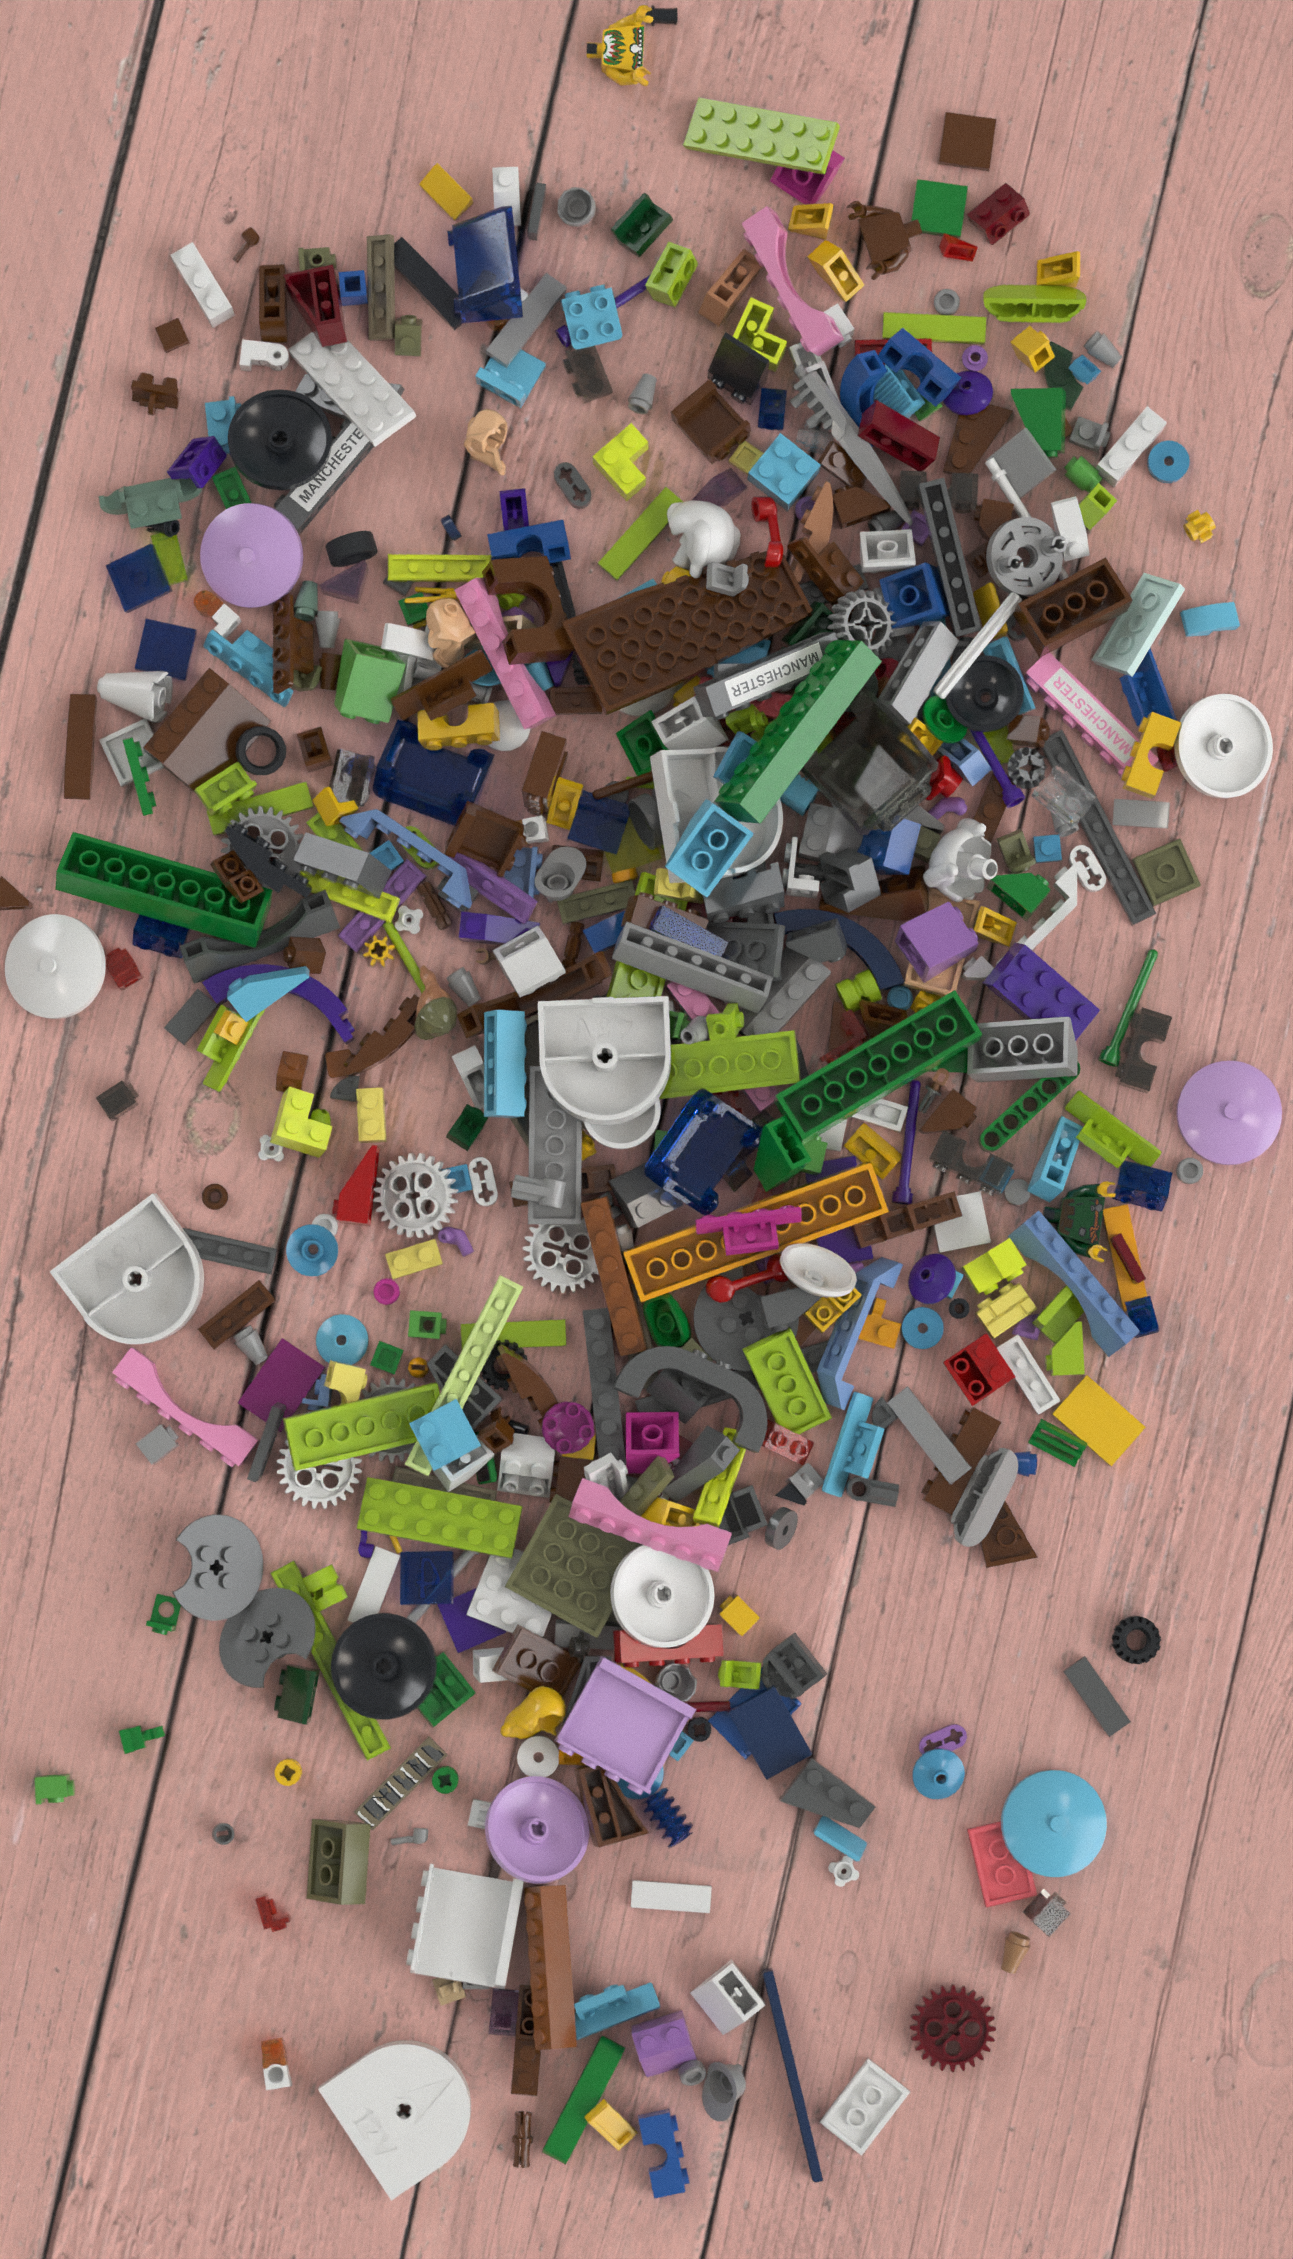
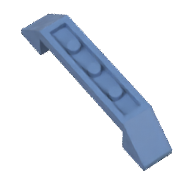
(457, 885)
(848, 1328)

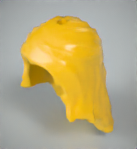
(538, 1712)

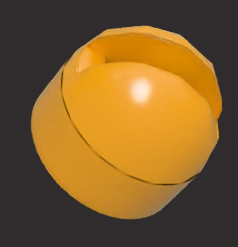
(418, 1373)

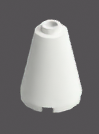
(138, 692)

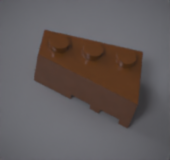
(606, 1808)

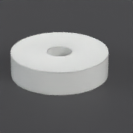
(529, 1748)

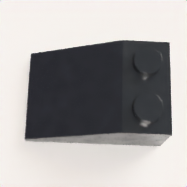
(738, 369)

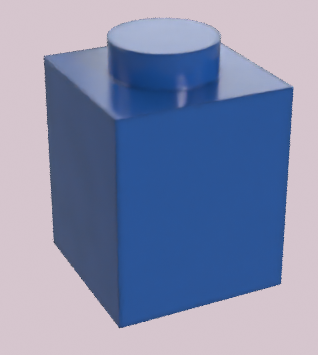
(353, 288)

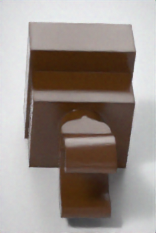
(499, 1433)

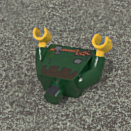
(1081, 1218)

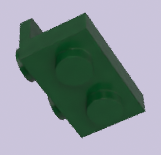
(641, 225)

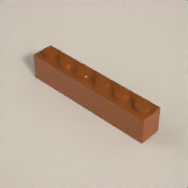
(614, 1275)
(550, 1967)

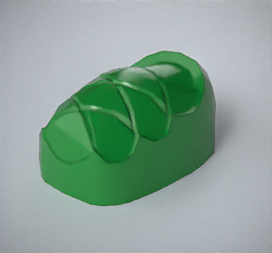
(667, 1321)

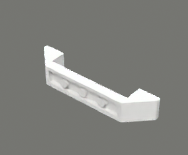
(1067, 887)

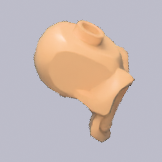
(485, 436)
(448, 631)

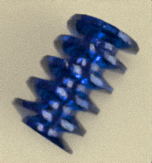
(668, 1817)

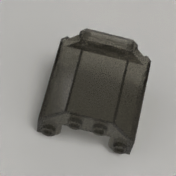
(872, 768)

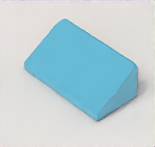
(840, 1838)

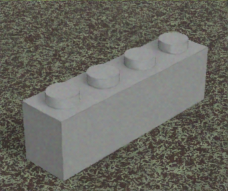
(918, 670)

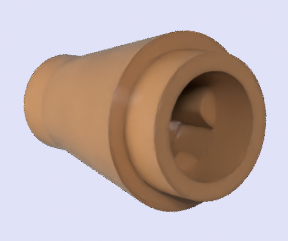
(1014, 1951)

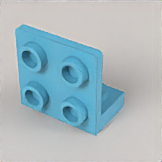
(514, 381)

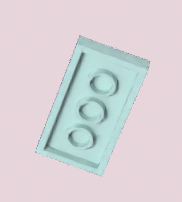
(1139, 626)

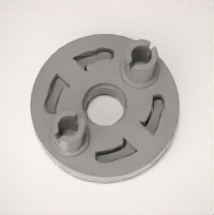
(1043, 550)

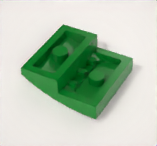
(447, 1693)

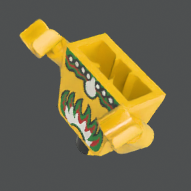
(623, 49)

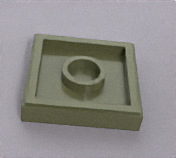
(1166, 872)

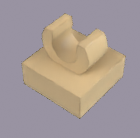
(448, 1990)

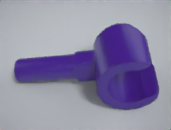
(365, 1549)

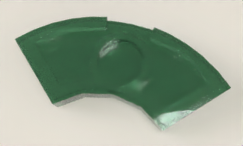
(1060, 376)

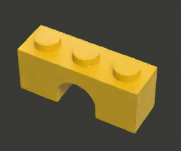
(480, 727)
(1141, 775)

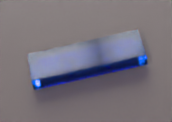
(683, 930)

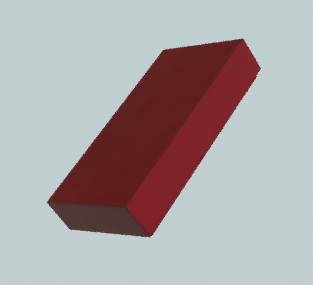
(1127, 1259)

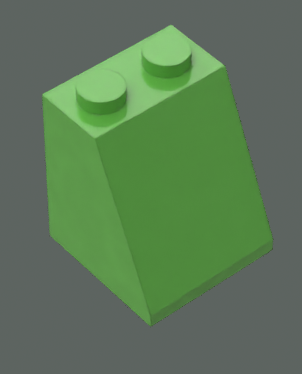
(367, 681)

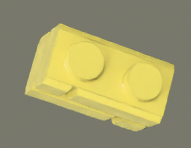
(371, 1115)
(1005, 1310)

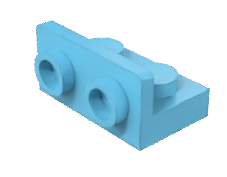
(219, 418)

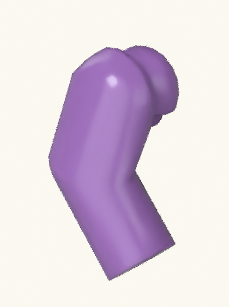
(949, 804)
(456, 1237)

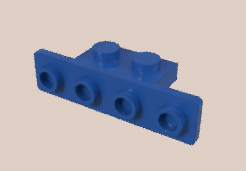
(1147, 691)

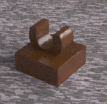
(978, 561)

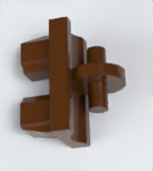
(155, 395)

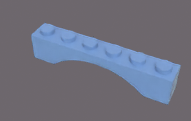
(1107, 1321)

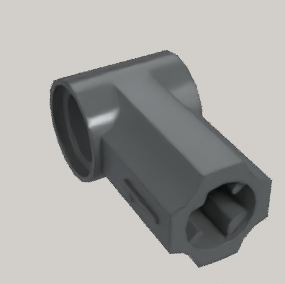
(875, 1491)

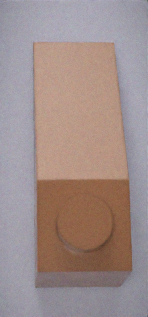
(730, 288)

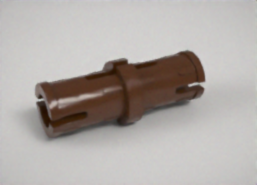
(522, 2139)

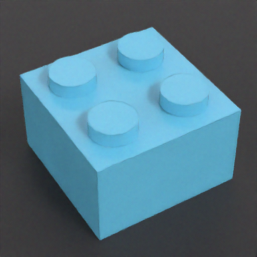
(783, 472)

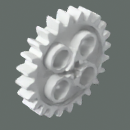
(392, 1198)
(557, 1273)
(316, 1490)

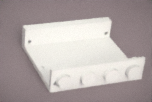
(465, 1927)

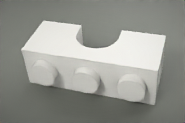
(202, 284)
(1130, 446)

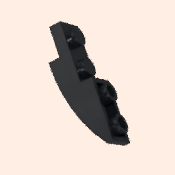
(256, 855)

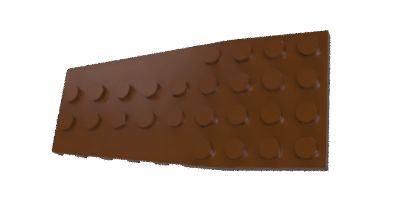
(680, 630)

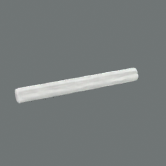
(977, 645)

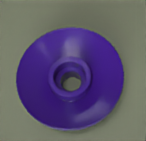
(973, 399)
(939, 1282)

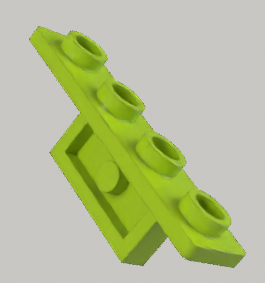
(222, 1051)
(1109, 1135)

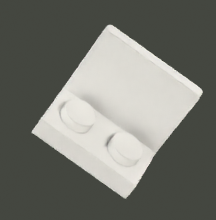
(803, 885)

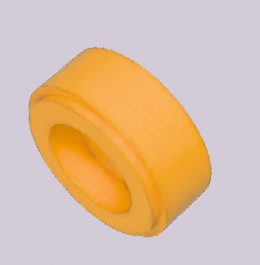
(625, 875)

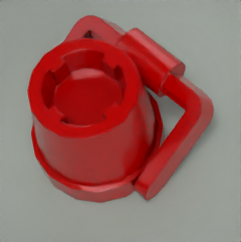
(945, 779)

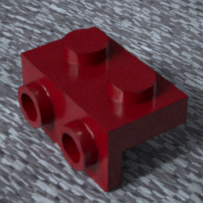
(999, 213)

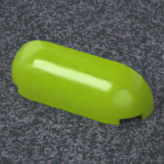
(1034, 303)

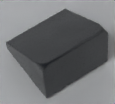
(790, 1493)

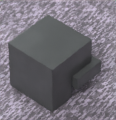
(849, 879)
(742, 1514)

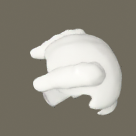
(706, 536)
(961, 862)

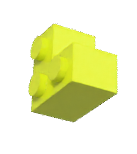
(753, 332)
(617, 460)
(294, 1128)
(994, 1266)

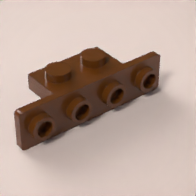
(828, 569)
(291, 645)
(444, 689)

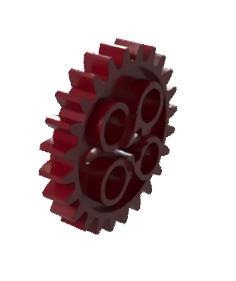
(935, 2010)

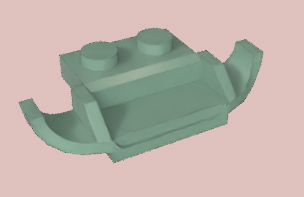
(150, 501)

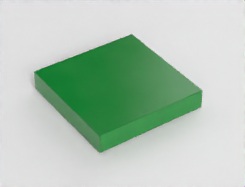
(939, 207)

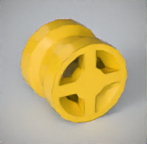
(292, 1770)

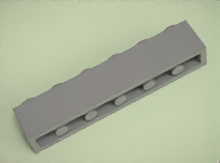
(692, 967)

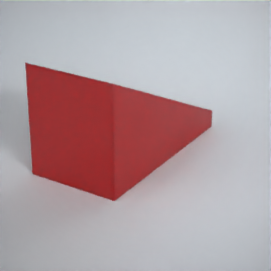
(956, 248)

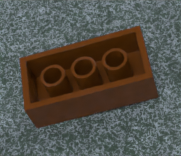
(1072, 607)

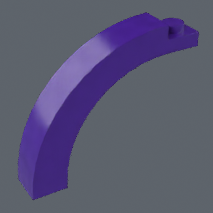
(310, 990)

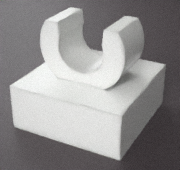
(478, 1813)

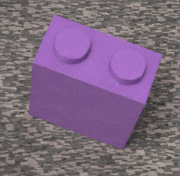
(936, 940)
(663, 2043)

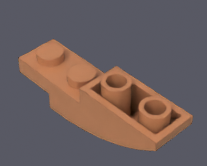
(817, 524)

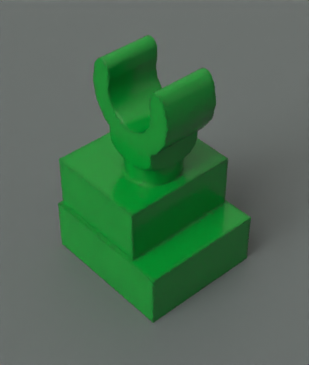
(135, 1738)

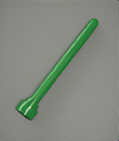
(1111, 1053)

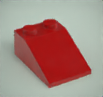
(357, 1195)

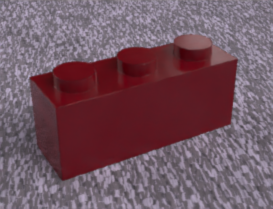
(898, 436)

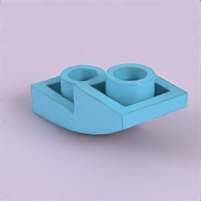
(1210, 618)

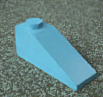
(261, 990)
(1056, 1161)

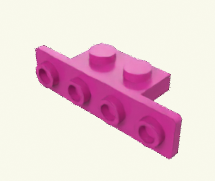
(749, 1230)

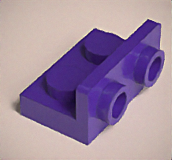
(198, 461)

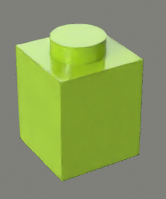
(1096, 505)

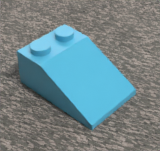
(708, 848)

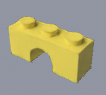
(346, 1380)

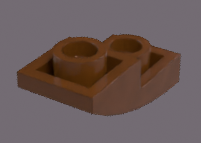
(235, 877)

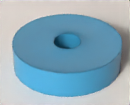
(1160, 470)
(910, 1328)

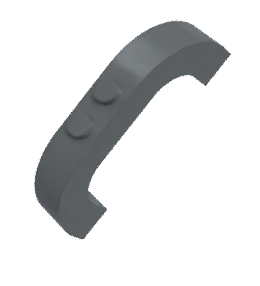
(717, 1375)

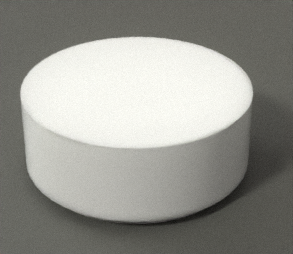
(327, 1221)

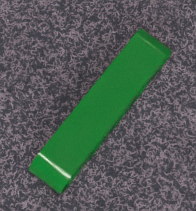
(1020, 1114)
(583, 2099)

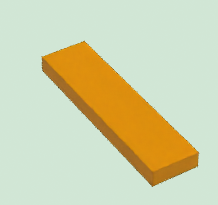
(1118, 1221)

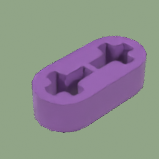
(940, 1735)

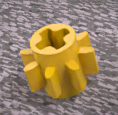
(1199, 526)
(372, 948)

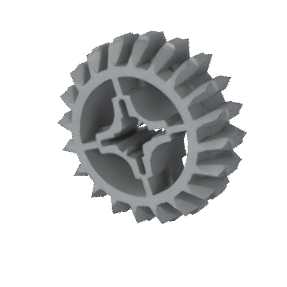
(864, 605)

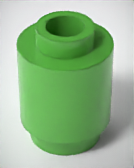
(1082, 474)

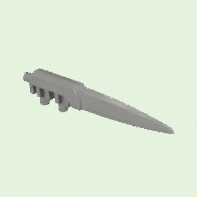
(845, 431)

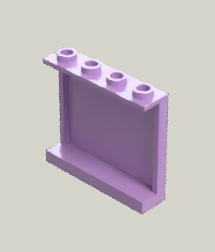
(623, 1725)

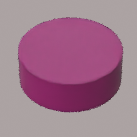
(386, 1291)

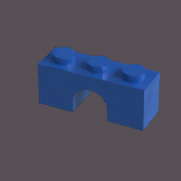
(908, 353)
(546, 538)
(659, 2129)

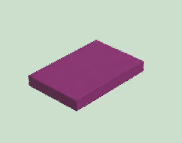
(282, 1379)

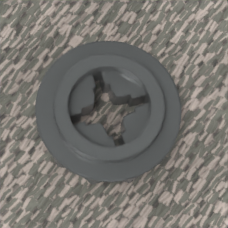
(1019, 776)

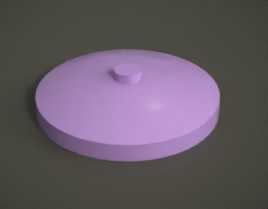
(251, 555)
(1229, 1112)
(537, 1829)

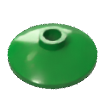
(941, 722)

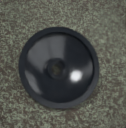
(986, 677)

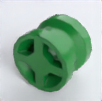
(448, 1776)

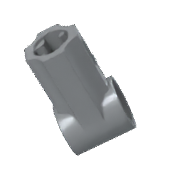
(544, 1192)

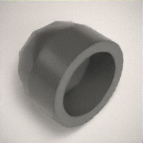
(224, 1839)

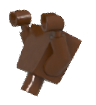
(884, 236)

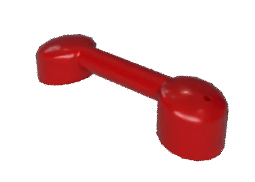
(765, 511)
(722, 1289)

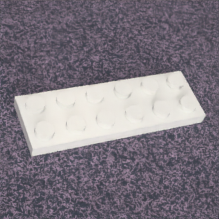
(354, 387)

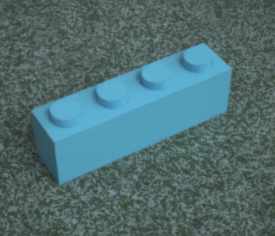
(504, 1063)

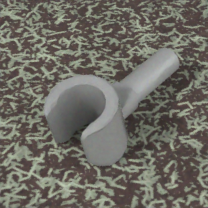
(419, 1836)

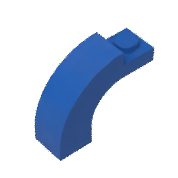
(859, 384)

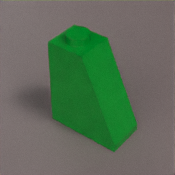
(1043, 416)
(779, 1154)

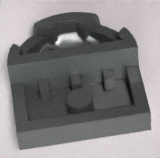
(791, 1668)

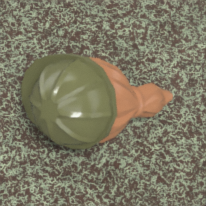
(435, 1009)

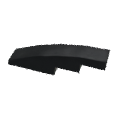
(426, 282)

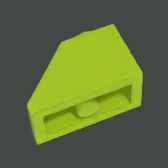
(1067, 1354)

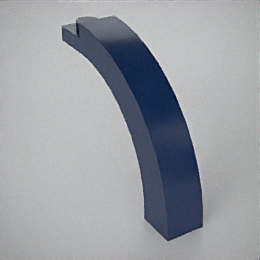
(858, 939)

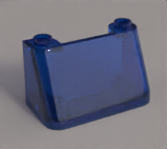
(486, 267)
(429, 780)
(701, 1150)

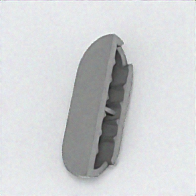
(984, 1496)

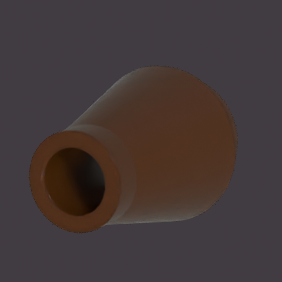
(330, 670)

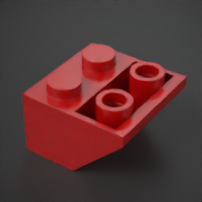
(979, 1369)

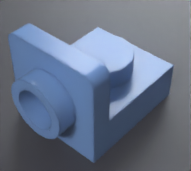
(324, 1397)

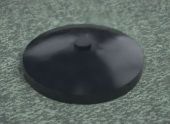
(279, 439)
(384, 1666)

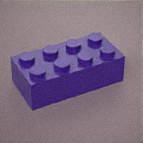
(1038, 990)

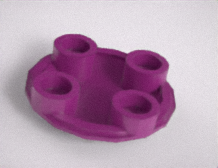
(567, 1427)

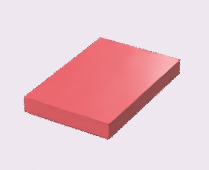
(998, 1872)

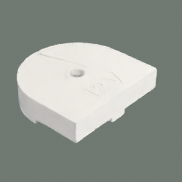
(683, 783)
(583, 1030)
(102, 1271)
(397, 2144)

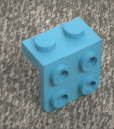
(591, 317)

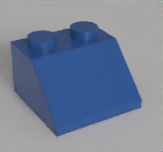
(915, 596)

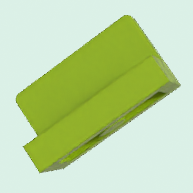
(1059, 1315)

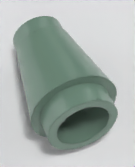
(307, 602)

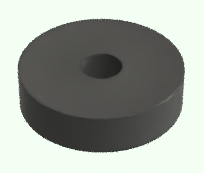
(781, 1528)

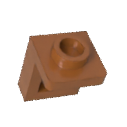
(291, 1071)

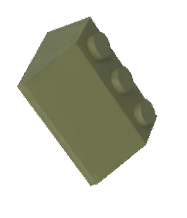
(338, 1861)

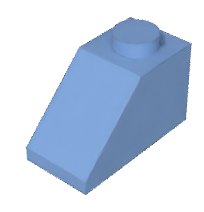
(965, 760)

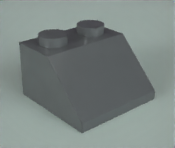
(641, 1197)

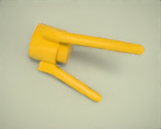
(445, 593)

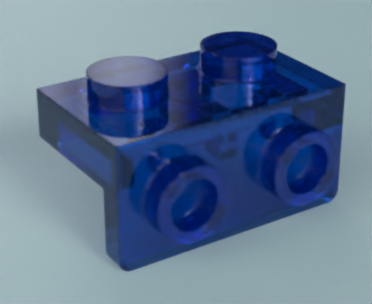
(159, 936)
(1142, 1186)

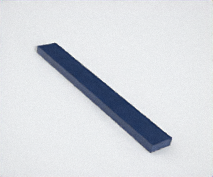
(792, 2075)

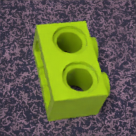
(671, 274)

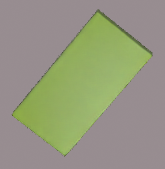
(787, 1382)

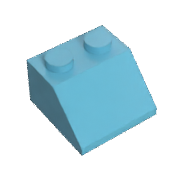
(445, 1434)

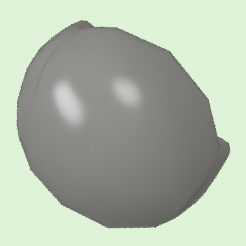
(576, 207)
(676, 1681)

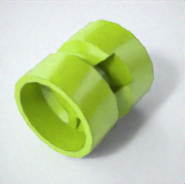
(861, 988)
(325, 1588)

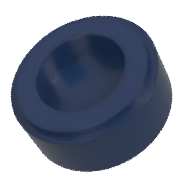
(451, 527)

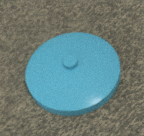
(1053, 1823)

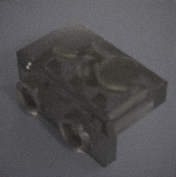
(588, 374)
(352, 777)

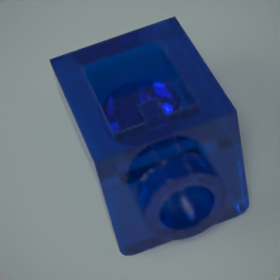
(772, 409)
(1143, 1316)

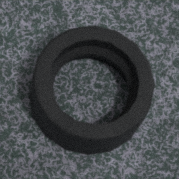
(351, 548)
(263, 731)

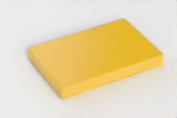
(1098, 1420)

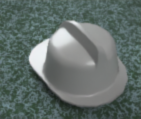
(560, 873)
(722, 2089)

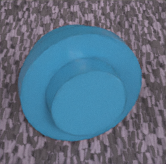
(900, 997)

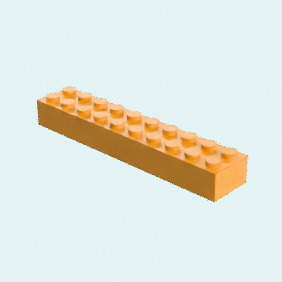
(692, 1257)

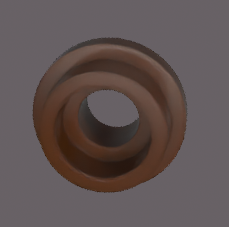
(206, 1196)

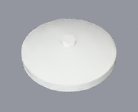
(1223, 746)
(55, 966)
(661, 1597)

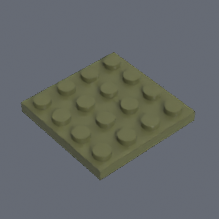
(570, 1568)

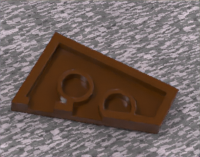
(973, 437)
(1006, 1541)

